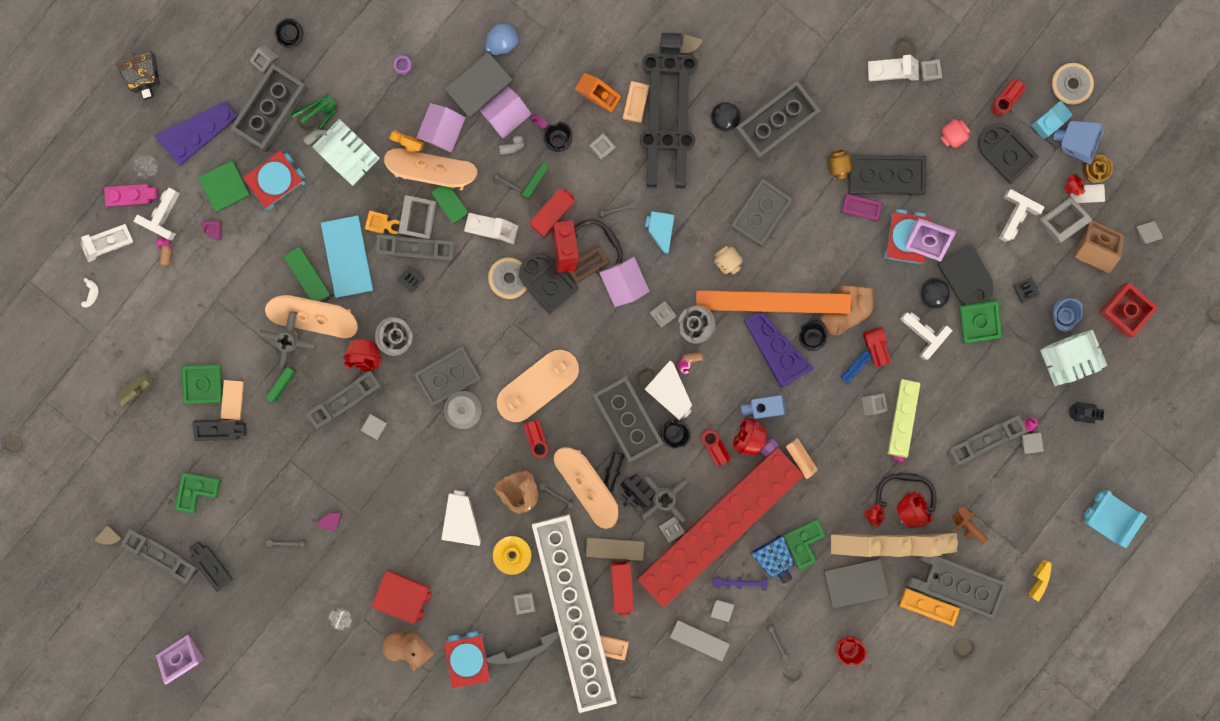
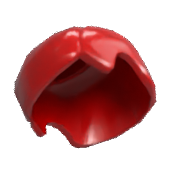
(850, 650)

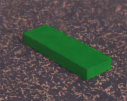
(306, 275)

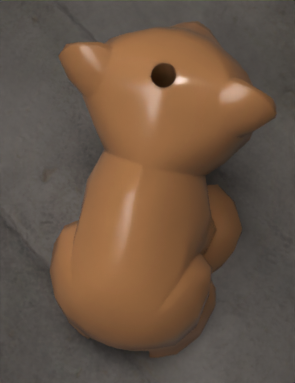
(861, 308)
(406, 647)

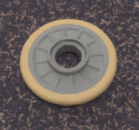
(1081, 75)
(497, 281)

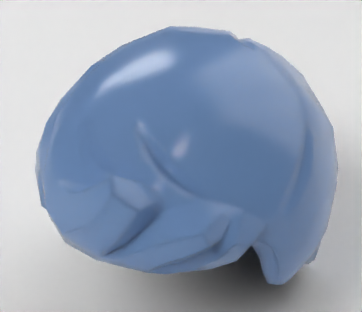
(501, 39)
(1067, 313)

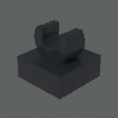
(410, 279)
(1026, 290)

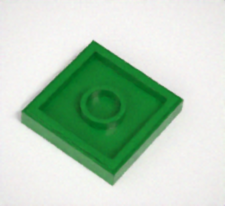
(224, 186)
(980, 321)
(202, 384)

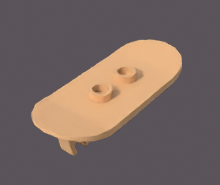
(430, 168)
(312, 316)
(537, 385)
(587, 486)

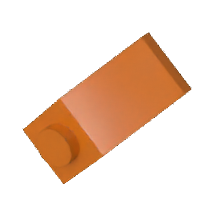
(597, 92)

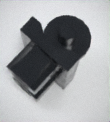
(1086, 412)
(634, 495)

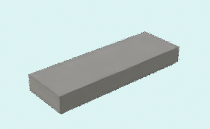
(699, 640)

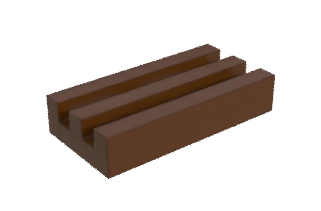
(601, 256)

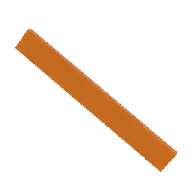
(774, 301)

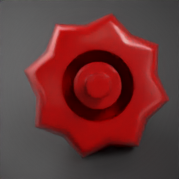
(1075, 185)
(875, 515)

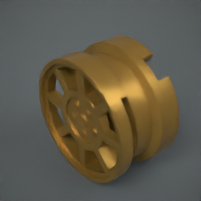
(1098, 170)

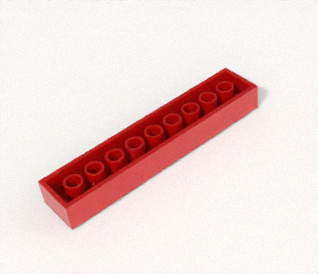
(719, 527)

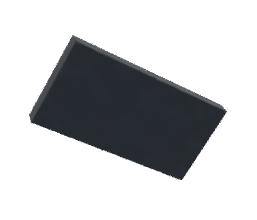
(888, 175)

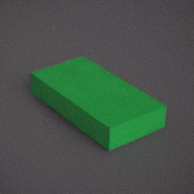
(534, 180)
(450, 203)
(281, 384)

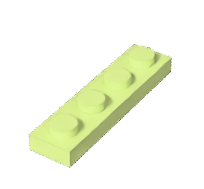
(904, 418)

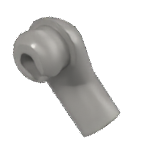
(315, 135)
(512, 148)

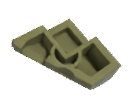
(133, 388)

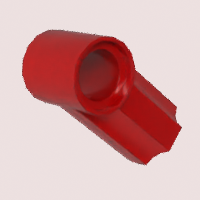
(1008, 97)
(876, 343)
(536, 436)
(716, 448)

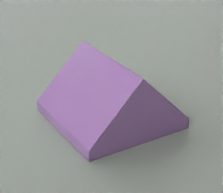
(505, 112)
(441, 127)
(929, 239)
(624, 282)
(178, 659)

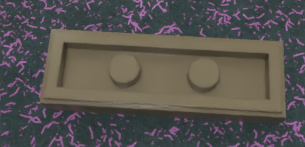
(615, 548)

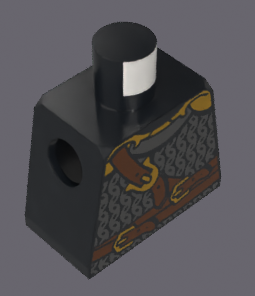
(140, 73)

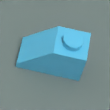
(1052, 120)
(660, 229)

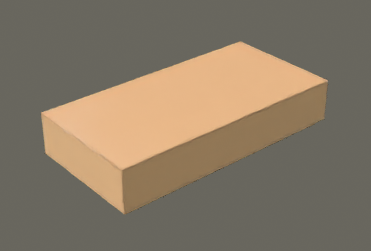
(636, 102)
(232, 399)
(801, 458)
(614, 647)

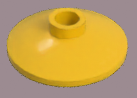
(512, 565)

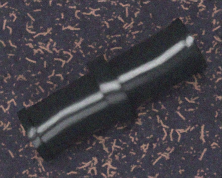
(613, 470)

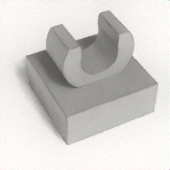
(663, 314)
(671, 529)

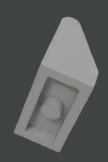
(407, 213)
(1059, 237)

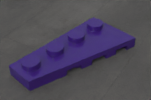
(194, 133)
(776, 349)

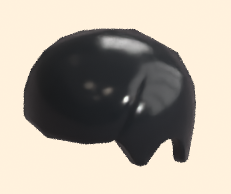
(289, 33)
(725, 116)
(558, 137)
(935, 293)
(813, 335)
(675, 434)

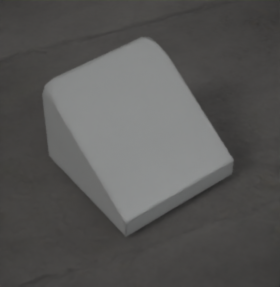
(263, 58)
(1148, 232)
(874, 404)
(722, 610)

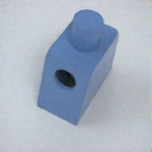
(1080, 139)
(774, 406)

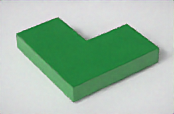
(193, 485)
(799, 540)

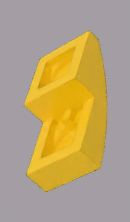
(1043, 574)

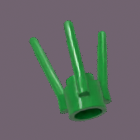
(324, 104)

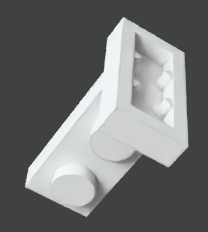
(894, 69)
(160, 215)
(1018, 215)
(491, 228)
(105, 242)
(926, 334)

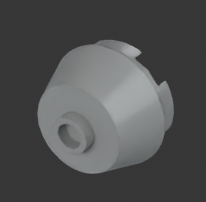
(697, 324)
(393, 336)
(462, 409)

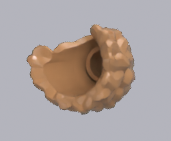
(518, 491)

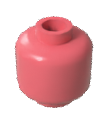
(955, 133)

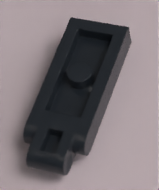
(218, 430)
(210, 566)

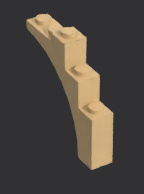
(894, 545)

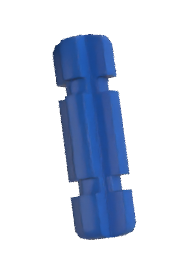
(856, 366)

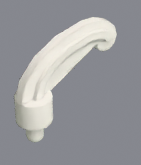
(93, 293)

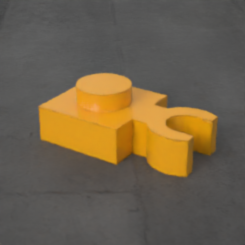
(412, 144)
(379, 222)

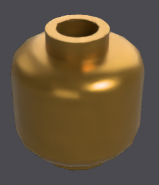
(840, 164)

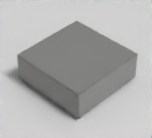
(931, 70)
(602, 146)
(374, 426)
(1032, 443)
(524, 603)

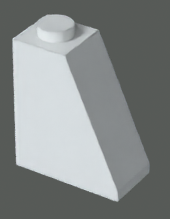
(670, 391)
(460, 520)

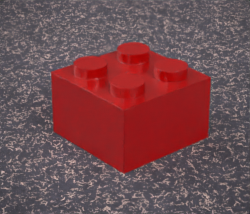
(1128, 310)

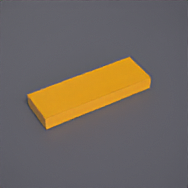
(929, 606)

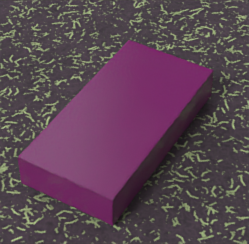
(861, 207)

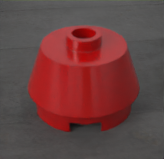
(362, 355)
(750, 437)
(913, 510)

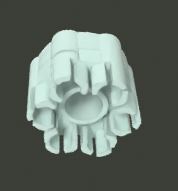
(345, 152)
(1070, 355)

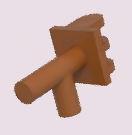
(961, 518)

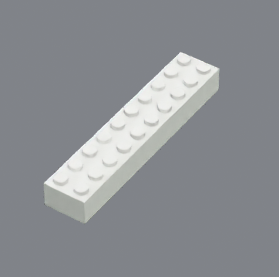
(574, 613)

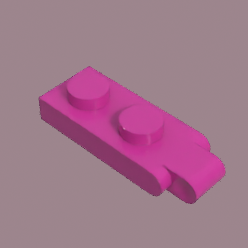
(130, 195)

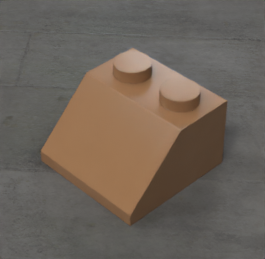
(1100, 246)

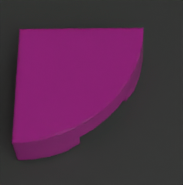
(538, 121)
(213, 229)
(330, 521)

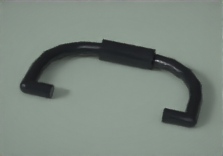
(608, 232)
(907, 477)

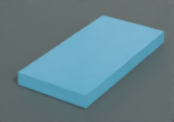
(347, 256)

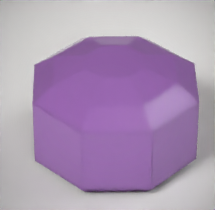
(402, 65)
(769, 447)

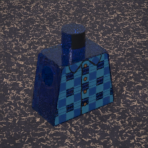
(775, 558)

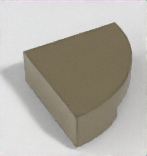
(690, 44)
(108, 536)

